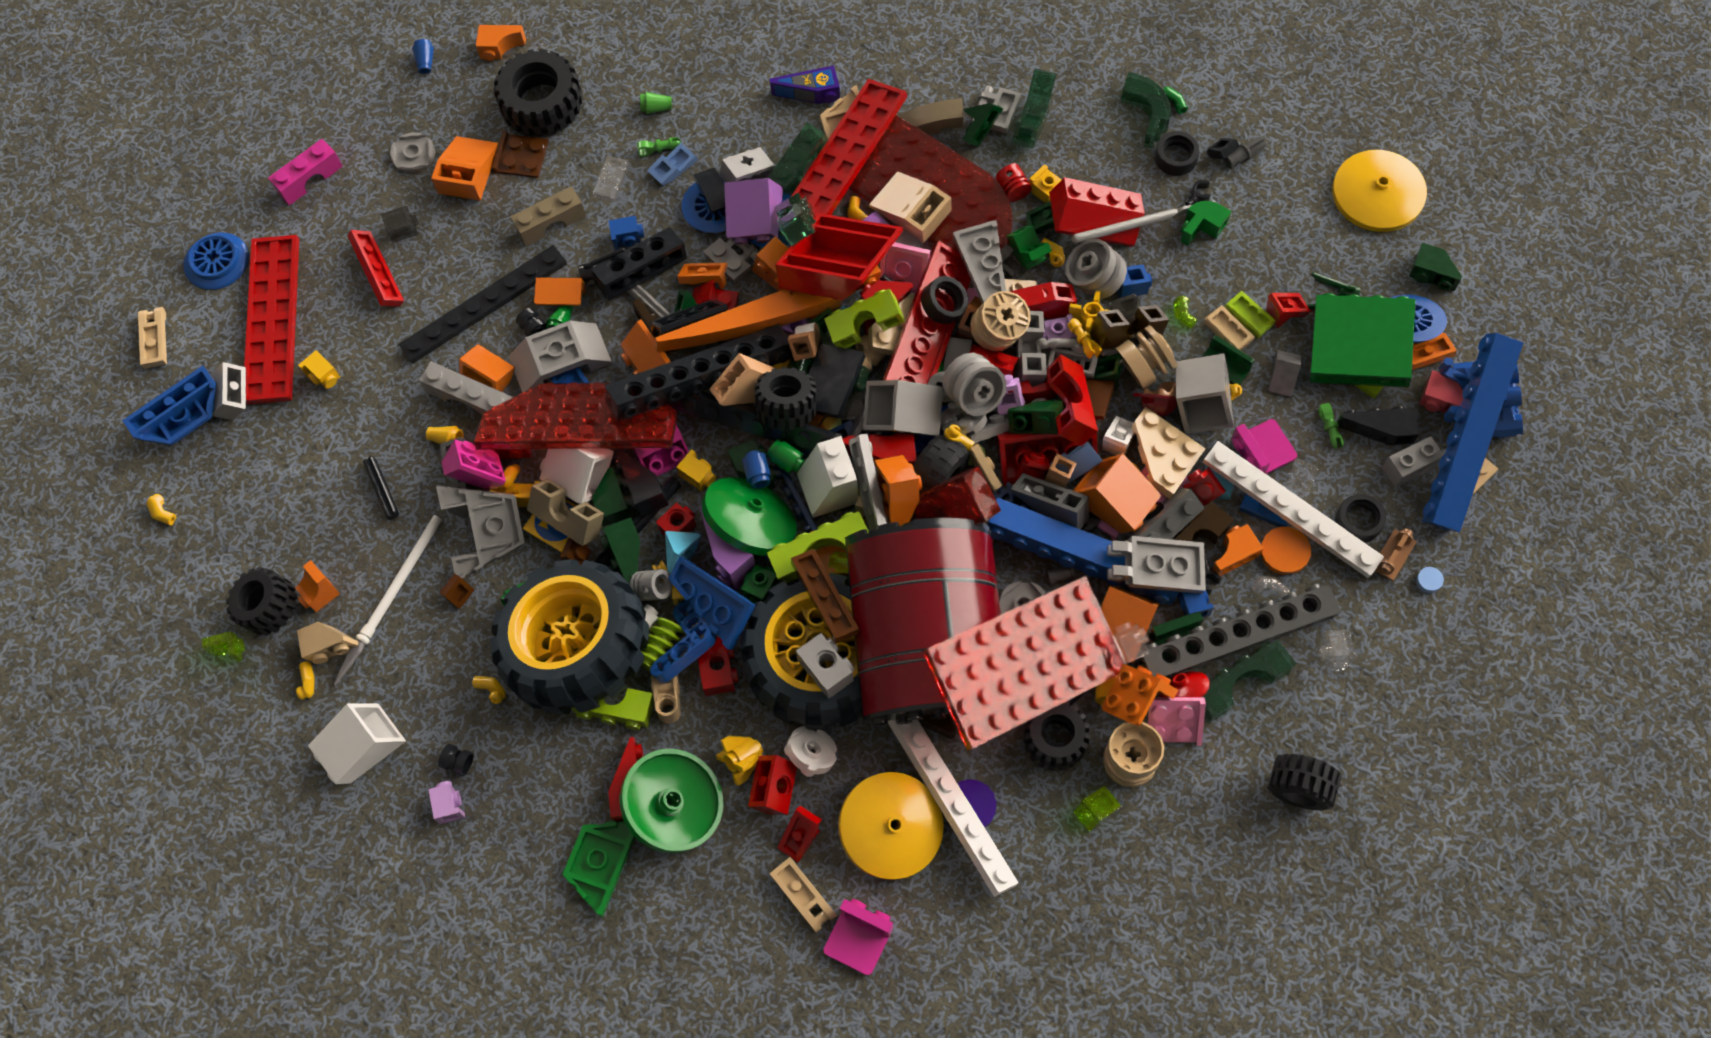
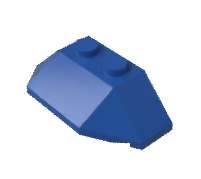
(175, 410)

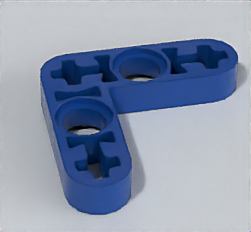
(670, 664)

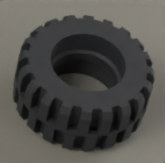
(533, 70)

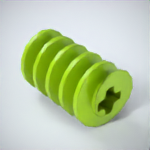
(660, 640)

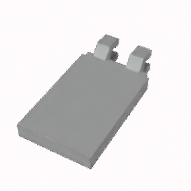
(1159, 564)

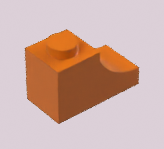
(497, 39)
(1240, 548)
(315, 588)

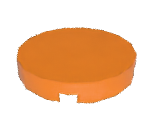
(1285, 550)

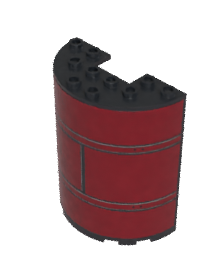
(908, 594)

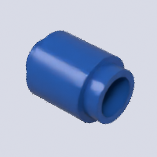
(756, 469)

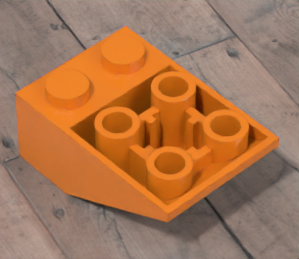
(464, 168)

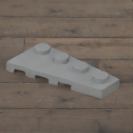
(982, 257)

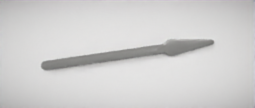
(1129, 224)

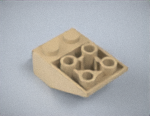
(912, 205)

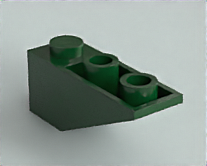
(624, 547)

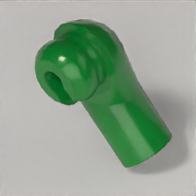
(1177, 99)

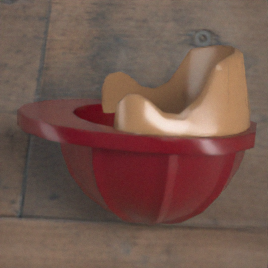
(1160, 401)

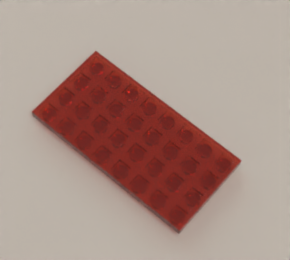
(1024, 662)

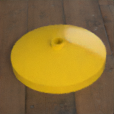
(1379, 191)
(867, 828)

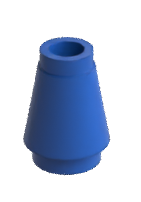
(423, 55)

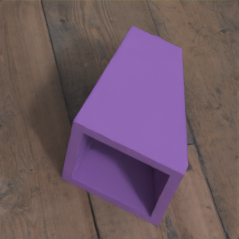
(752, 210)

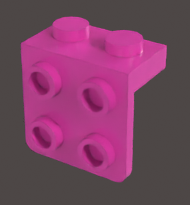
(1264, 446)
(858, 937)

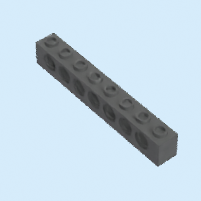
(1320, 598)

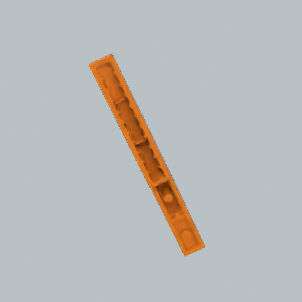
(752, 317)

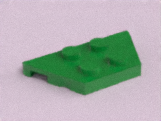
(598, 862)

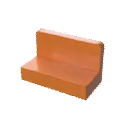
(559, 291)

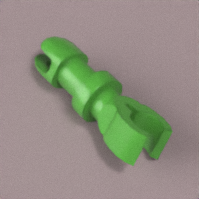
(647, 147)
(1326, 415)

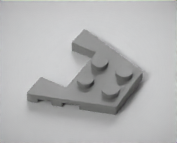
(493, 524)

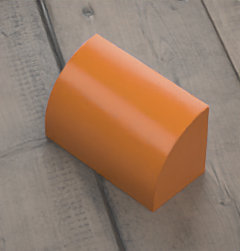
(486, 368)

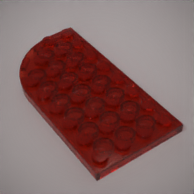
(973, 191)

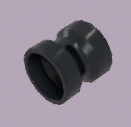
(530, 322)
(456, 759)

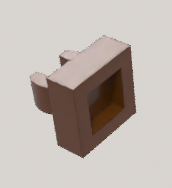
(456, 591)

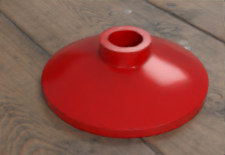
(1190, 684)

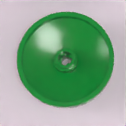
(747, 516)
(686, 785)

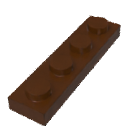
(824, 596)

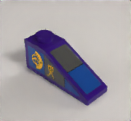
(810, 86)

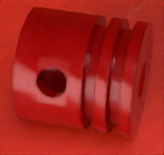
(1016, 185)

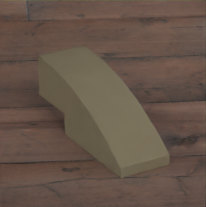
(936, 116)

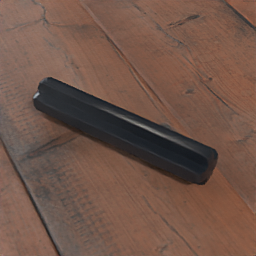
(381, 488)

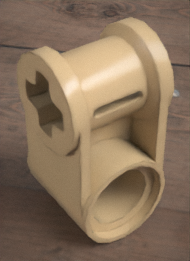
(665, 695)

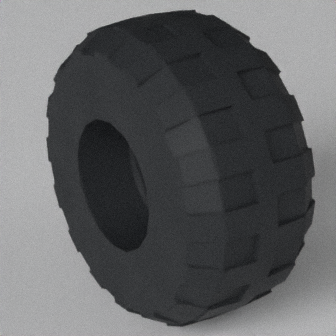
(940, 461)

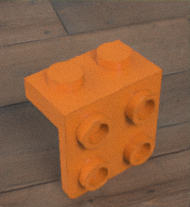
(1134, 693)

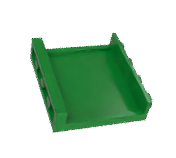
(1363, 340)

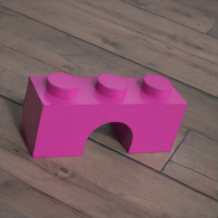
(291, 178)

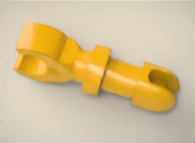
(1083, 338)

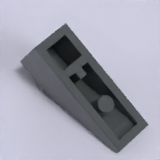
(1053, 500)

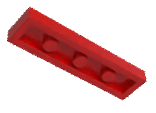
(375, 268)

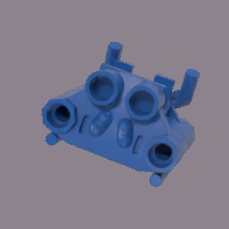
(1509, 421)

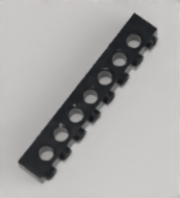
(692, 373)

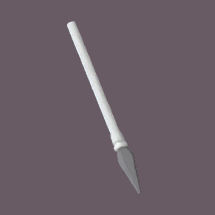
(368, 629)

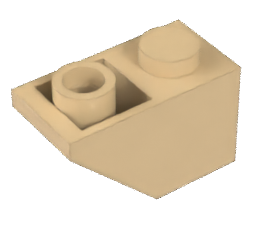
(322, 641)

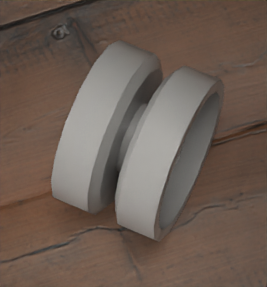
(1095, 268)
(974, 384)

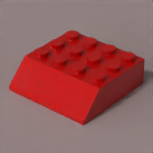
(835, 256)

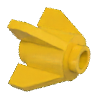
(1088, 313)
(740, 756)

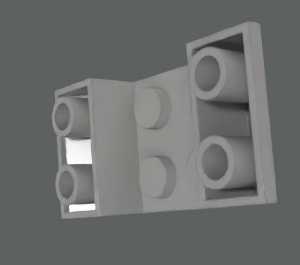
(557, 352)

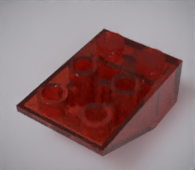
(959, 497)

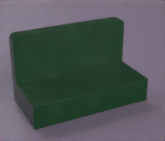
(1237, 362)
(1177, 626)

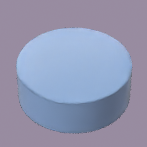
(1429, 580)

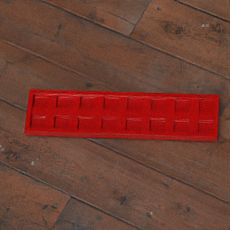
(850, 146)
(271, 319)

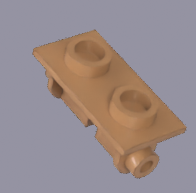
(1395, 553)

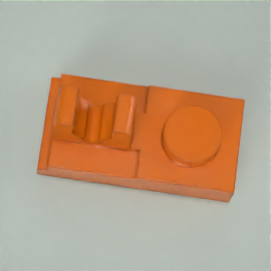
(703, 272)

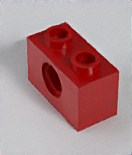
(720, 680)
(772, 785)

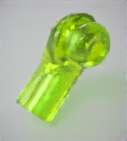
(1181, 313)

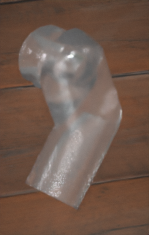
(1270, 583)

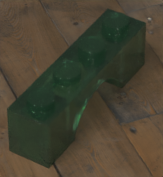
(1269, 663)

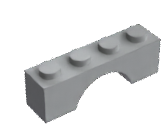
(451, 385)

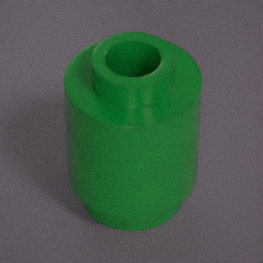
(785, 456)

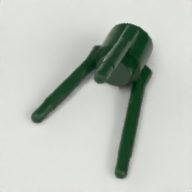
(1343, 289)

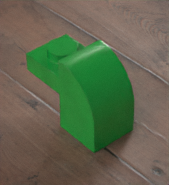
(1204, 216)
(1028, 247)

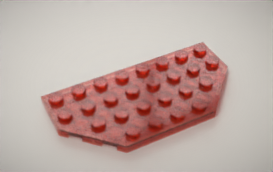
(571, 419)

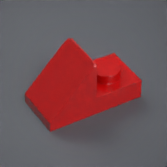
(708, 291)
(1285, 306)
(799, 833)

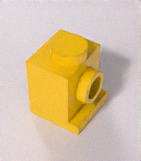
(1043, 182)
(319, 370)
(696, 471)

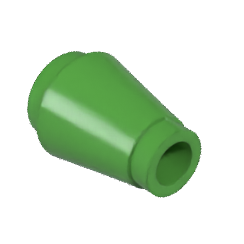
(654, 103)

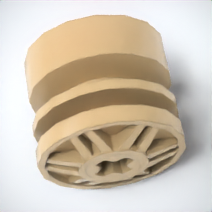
(989, 326)
(1146, 357)
(1143, 744)

